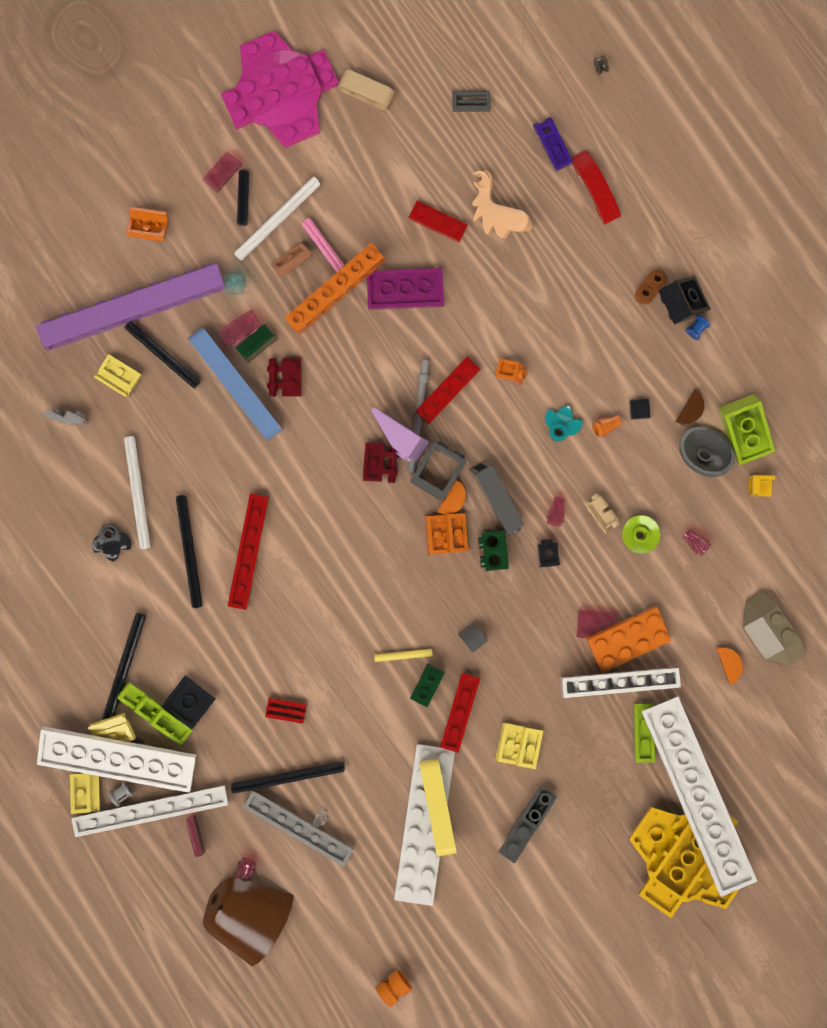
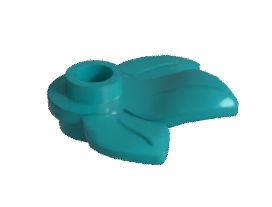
(564, 421)

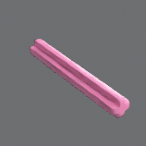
(322, 244)

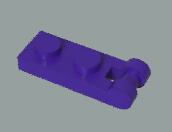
(553, 144)

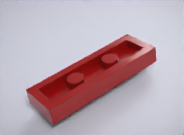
(438, 221)

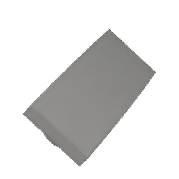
(74, 418)

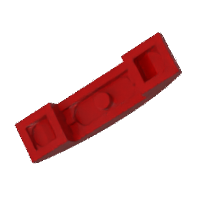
(597, 187)

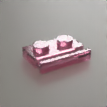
(593, 622)

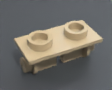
(596, 507)

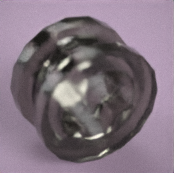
(601, 65)

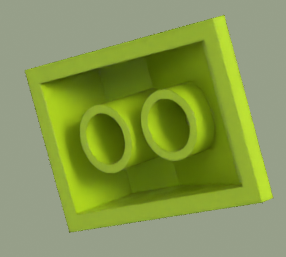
(747, 429)

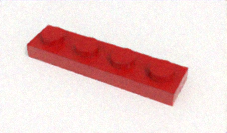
(447, 390)
(460, 712)

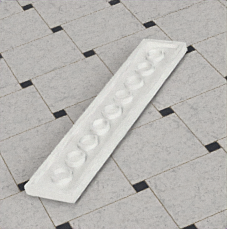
(699, 796)

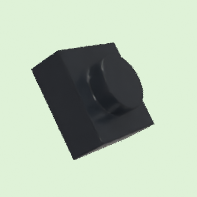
(639, 409)

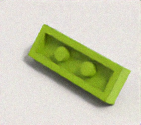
(643, 742)

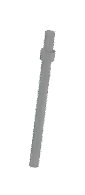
(423, 379)

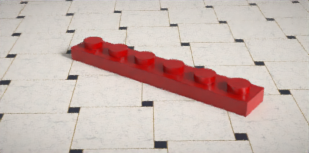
(248, 551)

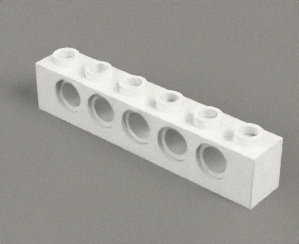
(620, 682)

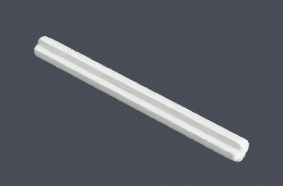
(277, 218)
(137, 492)

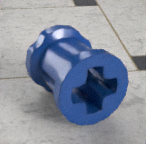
(697, 327)

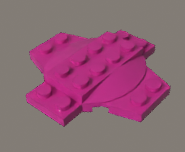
(279, 89)

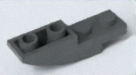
(527, 824)

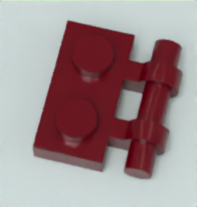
(291, 377)
(373, 463)

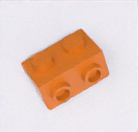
(147, 224)

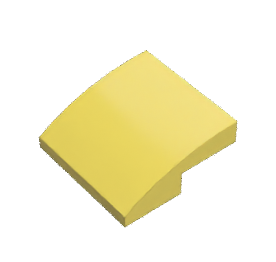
(519, 745)

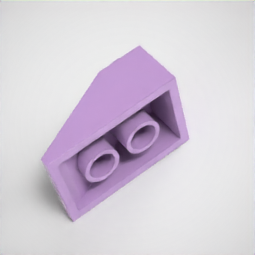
(405, 441)

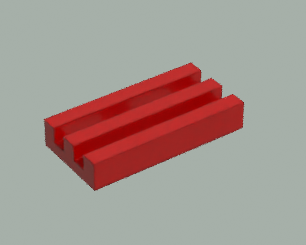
(285, 718)

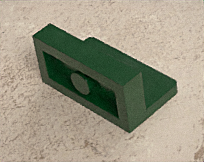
(256, 343)

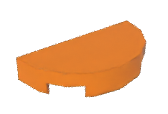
(454, 500)
(731, 664)

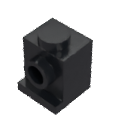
(545, 561)

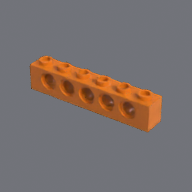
(335, 289)

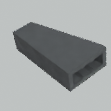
(497, 497)

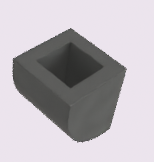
(472, 637)

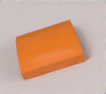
(446, 533)

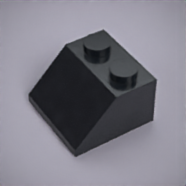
(684, 299)

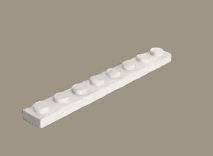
(150, 811)

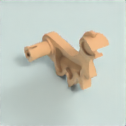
(496, 216)

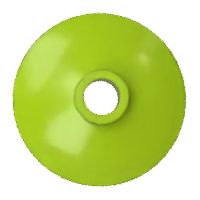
(650, 532)

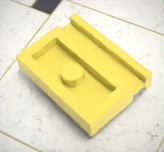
(117, 376)
(113, 728)
(84, 793)

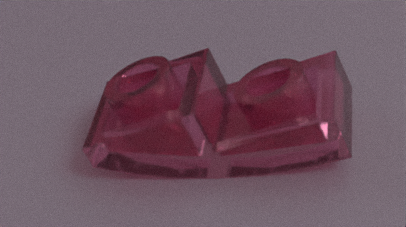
(239, 328)

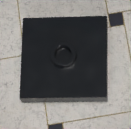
(188, 702)

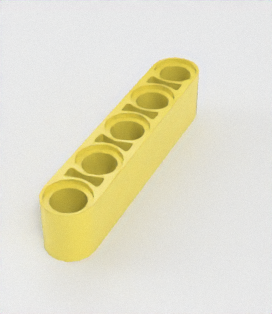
(437, 807)

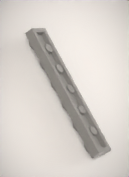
(298, 828)

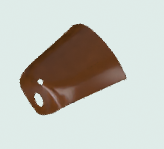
(249, 917)

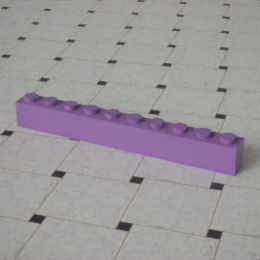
(131, 307)

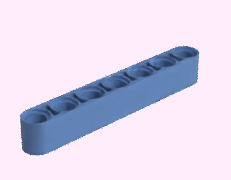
(235, 384)

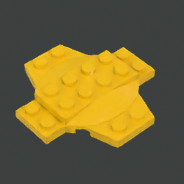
(674, 863)

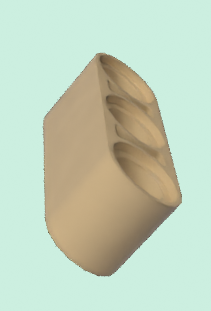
(366, 89)

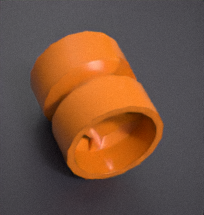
(393, 988)

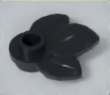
(111, 545)

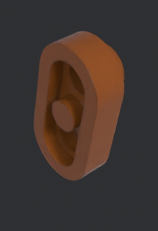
(650, 286)

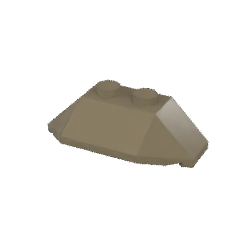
(771, 630)

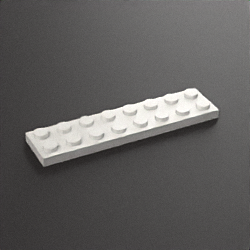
(116, 759)
(418, 854)

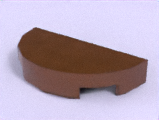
(692, 410)

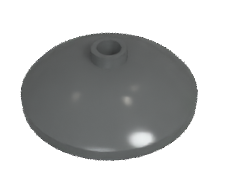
(707, 451)

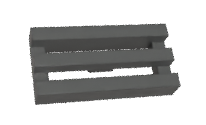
(471, 101)

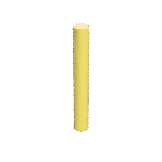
(403, 655)

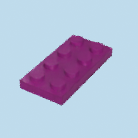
(405, 289)

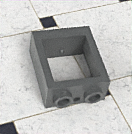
(427, 487)

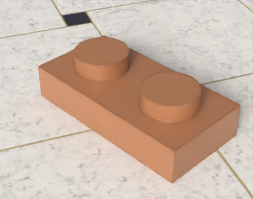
(291, 259)

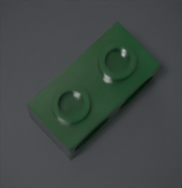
(499, 550)
(427, 685)

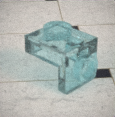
(234, 283)

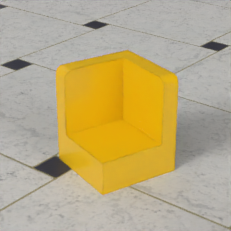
(760, 485)

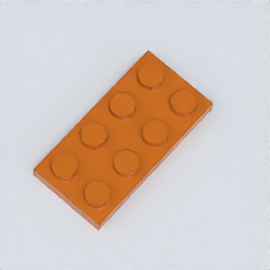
(628, 639)

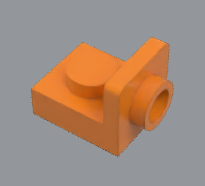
(511, 371)

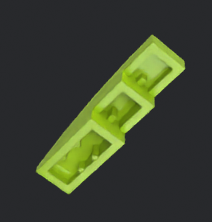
(153, 712)

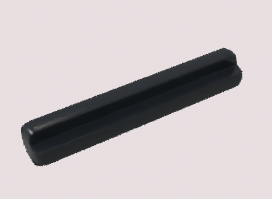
(243, 192)

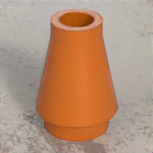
(605, 425)

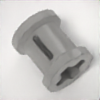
(120, 794)

